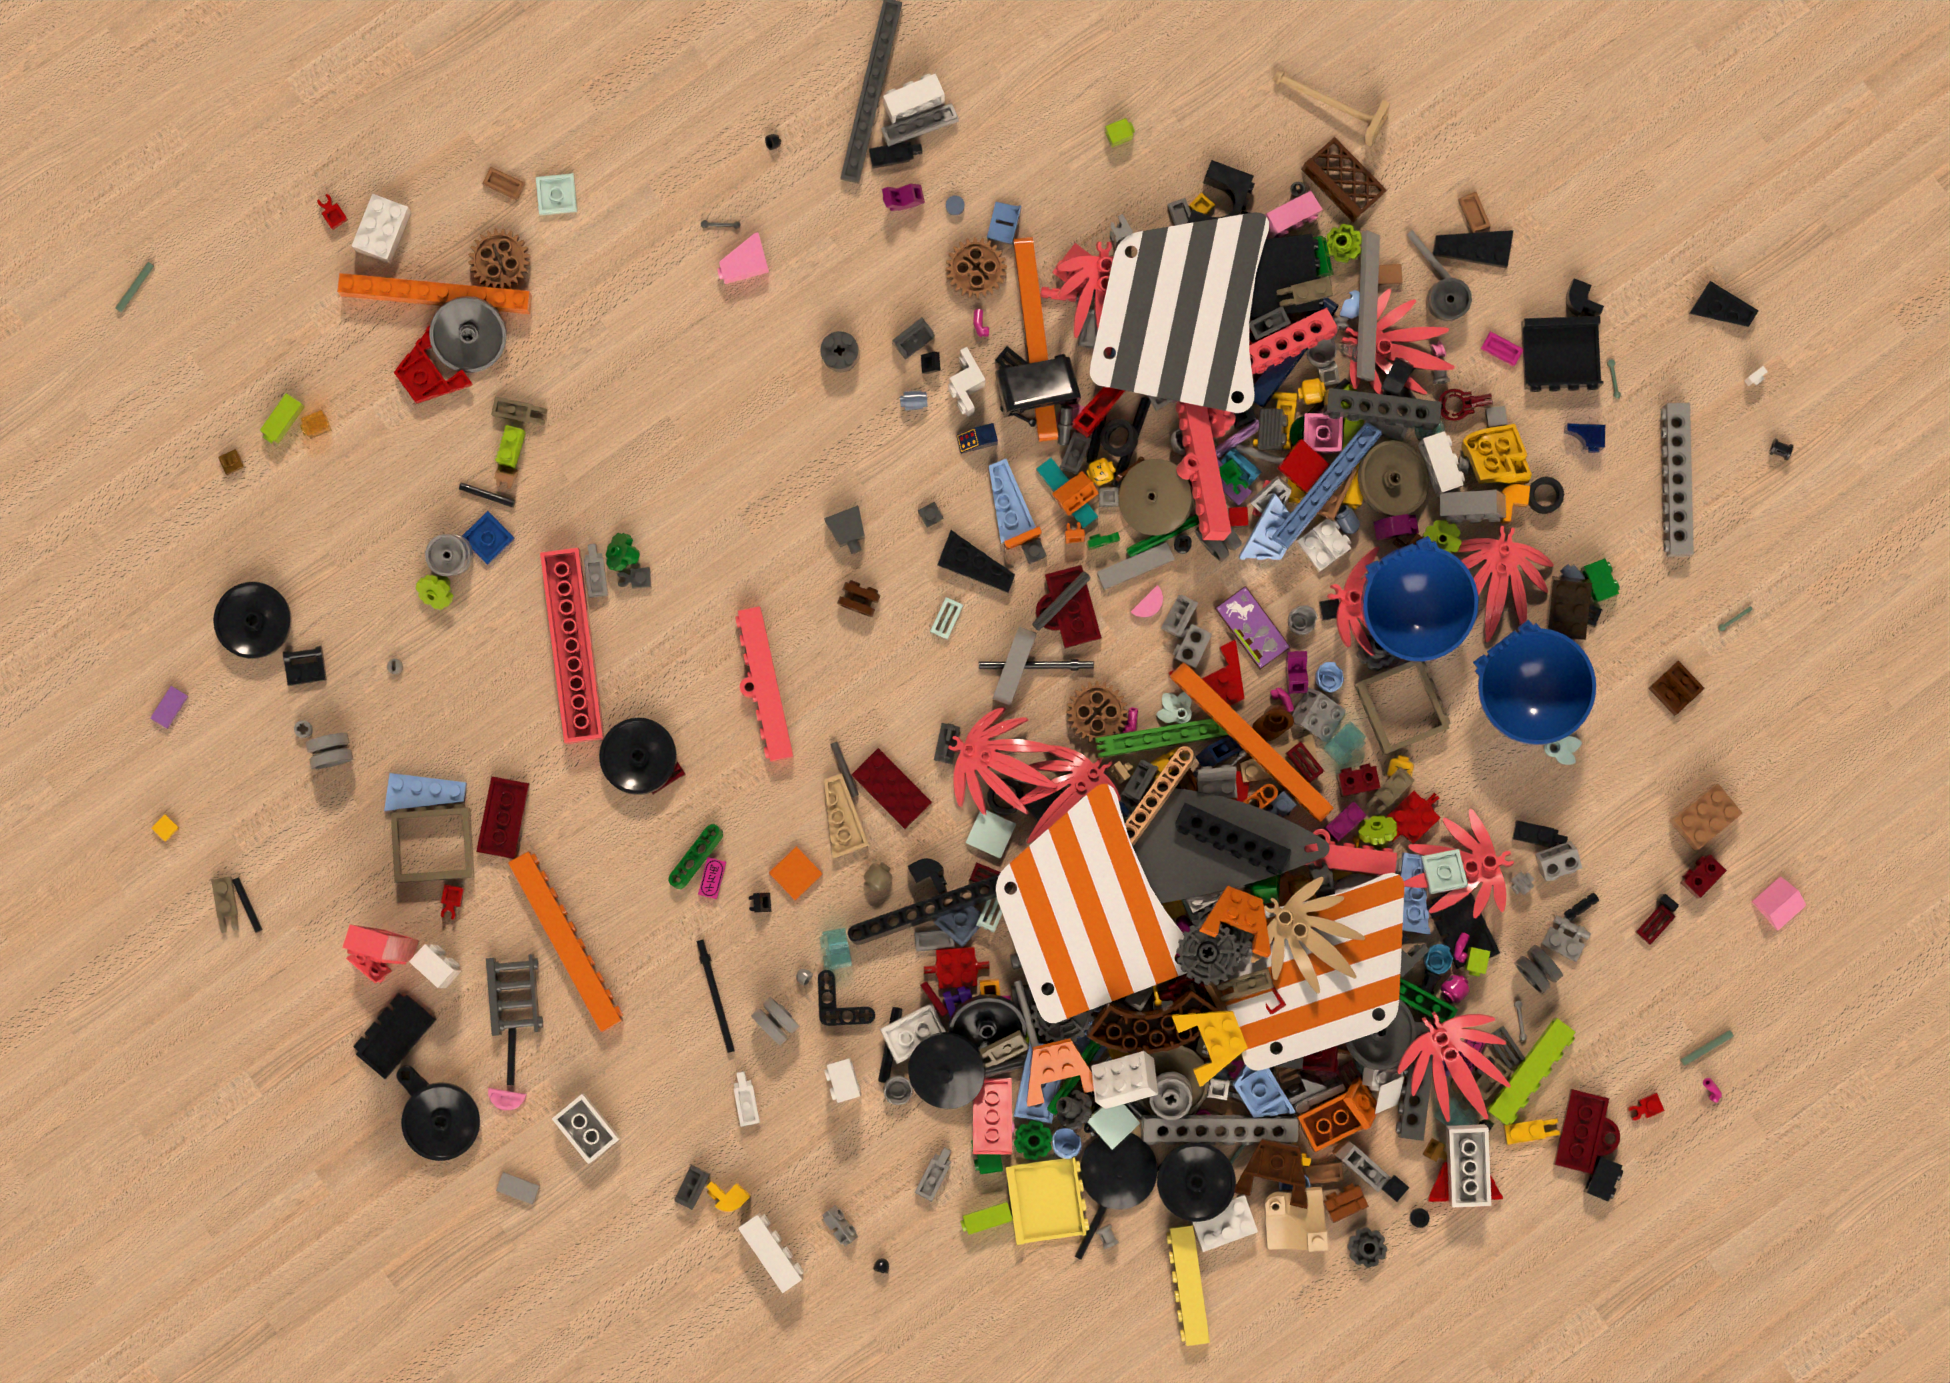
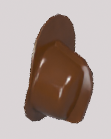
(1273, 722)

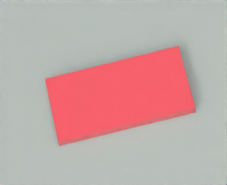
(993, 1117)

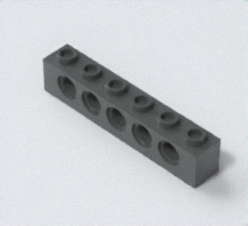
(1430, 409)
(1416, 1130)

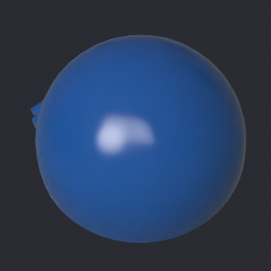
(1419, 601)
(1536, 685)

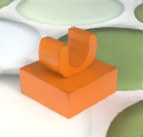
(1074, 536)

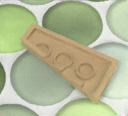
(1253, 771)
(844, 823)

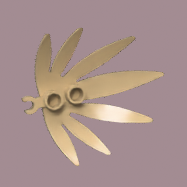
(1295, 926)

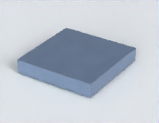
(962, 922)

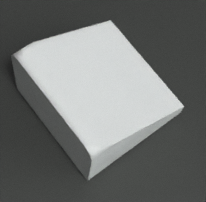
(1329, 374)
(1218, 1089)

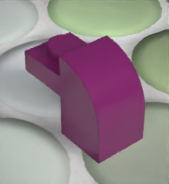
(903, 197)
(1396, 526)
(1297, 672)

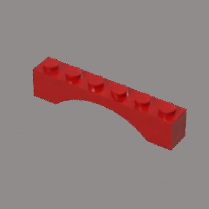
(1096, 410)

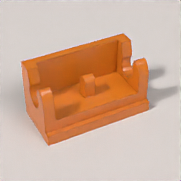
(1075, 493)

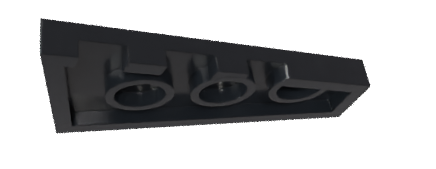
(1479, 248)
(971, 562)

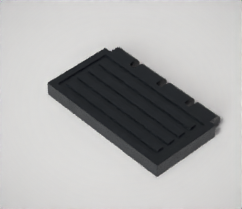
(1459, 920)
(395, 1036)

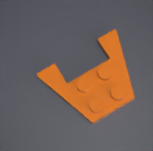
(1242, 912)
(1053, 1063)

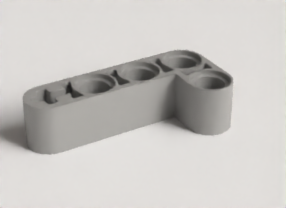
(1014, 665)

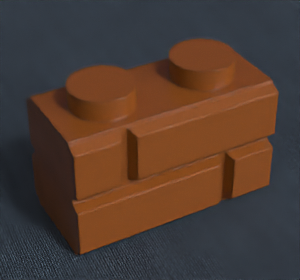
(1345, 1203)

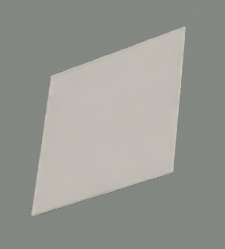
(1389, 1095)

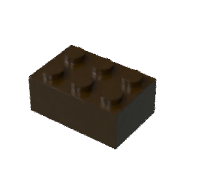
(1569, 606)

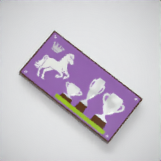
(1252, 627)

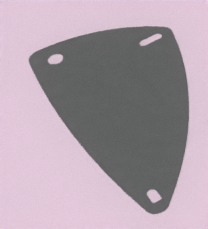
(1186, 868)

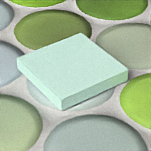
(556, 194)
(991, 833)
(1444, 871)
(1113, 1124)

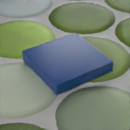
(488, 537)

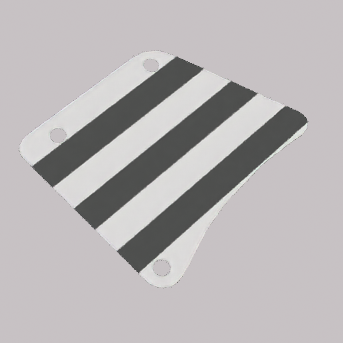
(1183, 312)

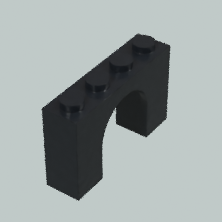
(1231, 181)

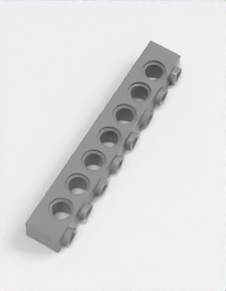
(1681, 413)
(1151, 1123)

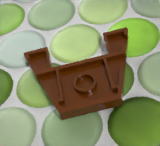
(1277, 1163)

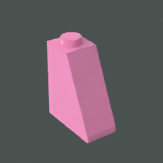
(744, 261)

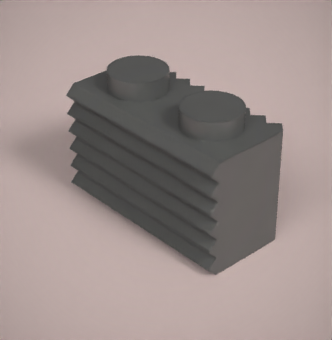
(1271, 429)

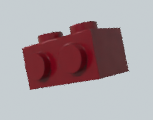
(1358, 781)
(1702, 876)

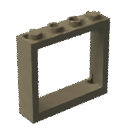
(1374, 719)
(432, 876)

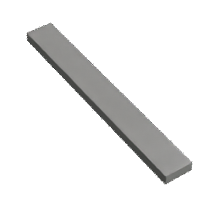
(1368, 306)

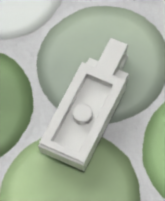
(745, 1101)

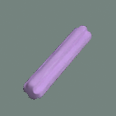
(1237, 438)

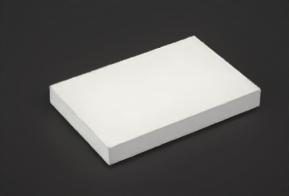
(907, 1032)

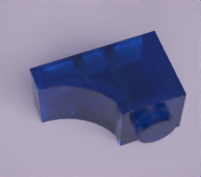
(1590, 435)

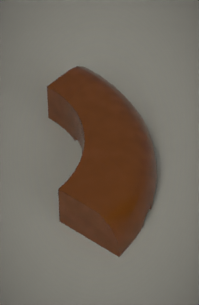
(1147, 1030)

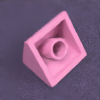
(1323, 433)
(1779, 902)

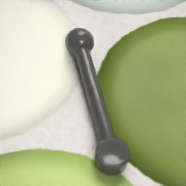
(705, 224)

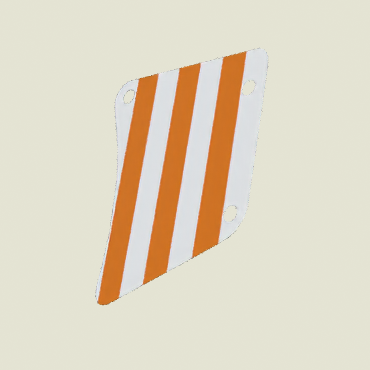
(1087, 912)
(1344, 1004)

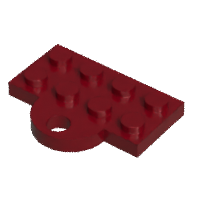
(1077, 617)
(1585, 1132)

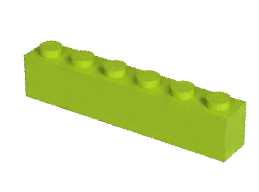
(1531, 1071)

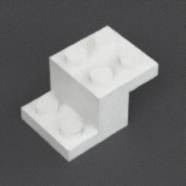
(966, 382)

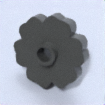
(1380, 659)
(1074, 1110)
(1376, 1251)

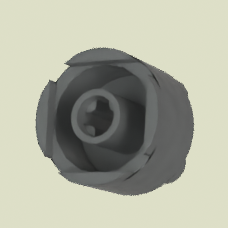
(831, 345)

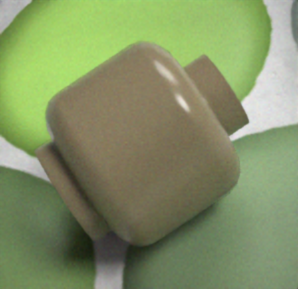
(877, 876)

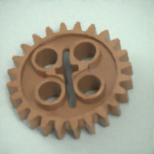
(988, 256)
(484, 265)
(1084, 699)

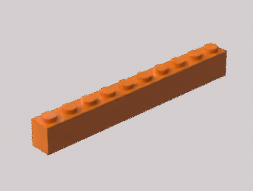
(430, 292)
(563, 937)

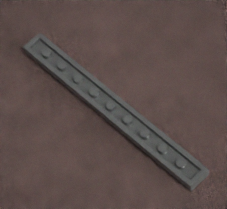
(871, 91)

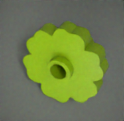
(1351, 249)
(1449, 532)
(435, 591)
(1378, 831)

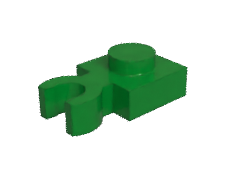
(1230, 473)
(1098, 541)

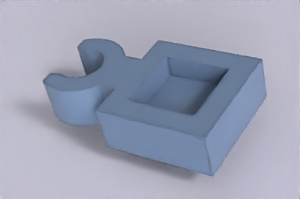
(1282, 804)

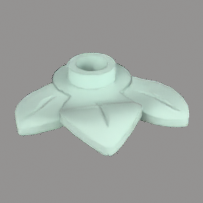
(1173, 706)
(1564, 750)

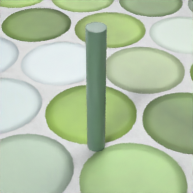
(134, 287)
(1707, 1047)

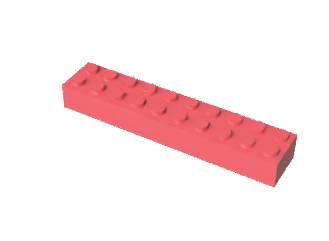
(572, 646)
(379, 945)

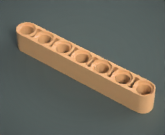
(1160, 797)

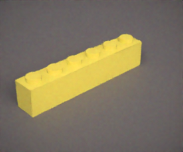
(1189, 1285)

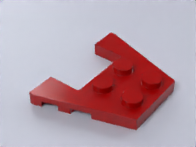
(421, 376)
(1227, 680)

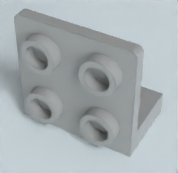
(1318, 714)
(1218, 781)

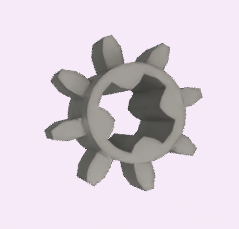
(1522, 883)

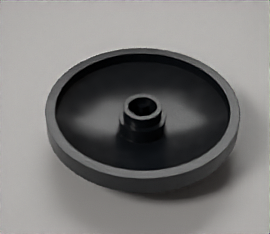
(252, 620)
(638, 756)
(987, 1020)
(946, 1070)
(440, 1121)
(1119, 1175)
(1196, 1182)

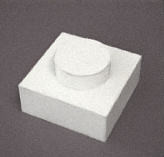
(1756, 377)

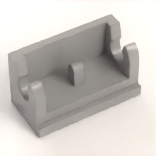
(1123, 229)
(1179, 615)

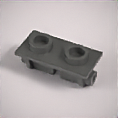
(942, 752)

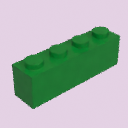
(1425, 1002)

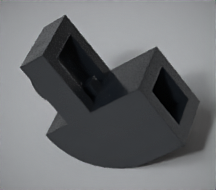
(1577, 299)
(1397, 376)
(928, 868)

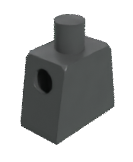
(847, 528)

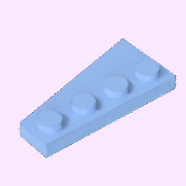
(1010, 506)
(417, 791)

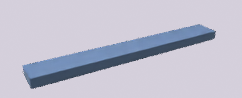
(1326, 485)

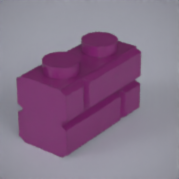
(1345, 821)

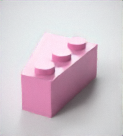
(1293, 215)

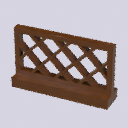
(1335, 192)

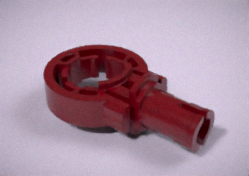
(1476, 401)
(1176, 990)

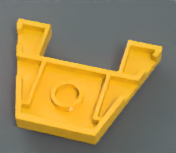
(1220, 1036)

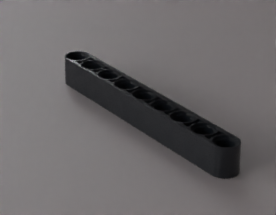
(920, 909)

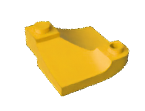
(1497, 455)

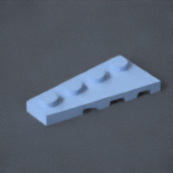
(1415, 908)

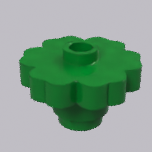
(621, 553)
(1030, 1150)

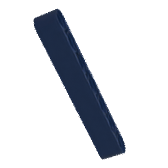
(1275, 375)

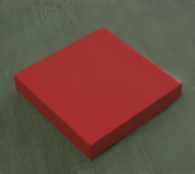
(1303, 466)

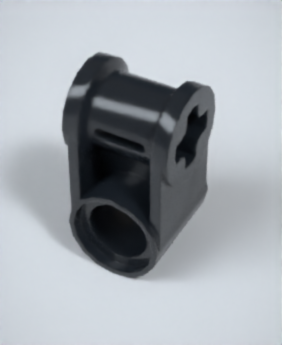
(415, 1081)

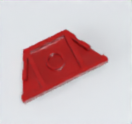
(1440, 1190)

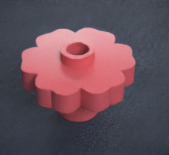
(1220, 421)

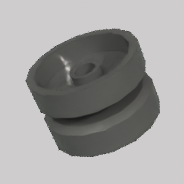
(1438, 303)
(1220, 548)
(1538, 969)

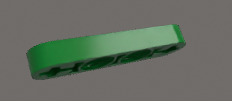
(692, 854)

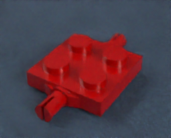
(1414, 816)
(956, 967)

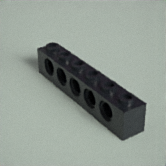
(1262, 845)

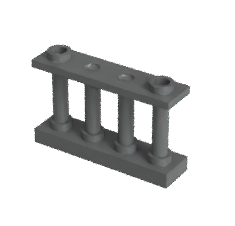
(497, 1006)

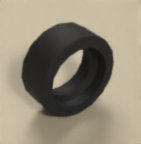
(1127, 448)
(1559, 492)
(1004, 811)

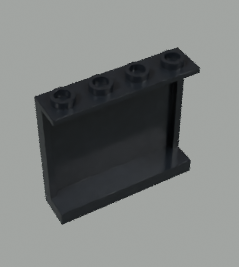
(1281, 265)
(1561, 353)

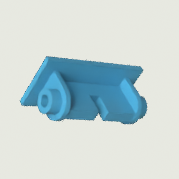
(1249, 470)

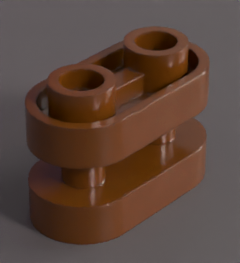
(869, 594)

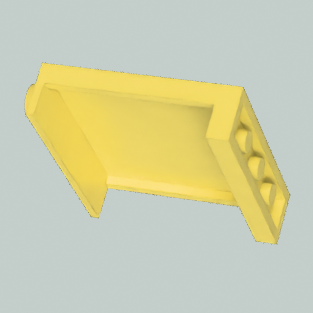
(1046, 1200)

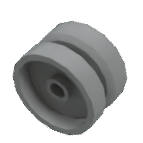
(460, 554)
(329, 750)
(778, 1018)
(1176, 1106)

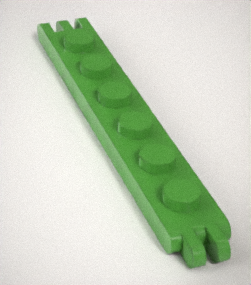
(1159, 737)

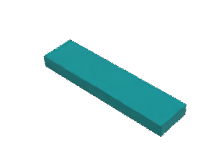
(1055, 479)

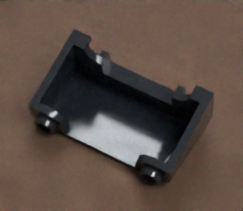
(1037, 385)

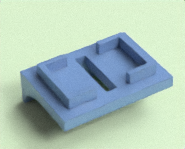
(1005, 213)

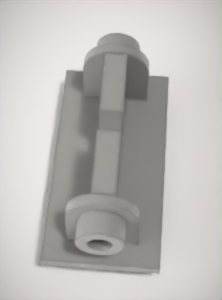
(835, 1218)

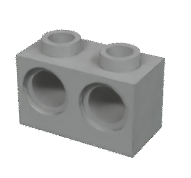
(1196, 648)
(1557, 857)

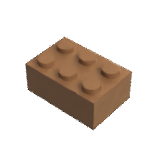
(1706, 817)

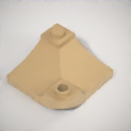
(1294, 1226)

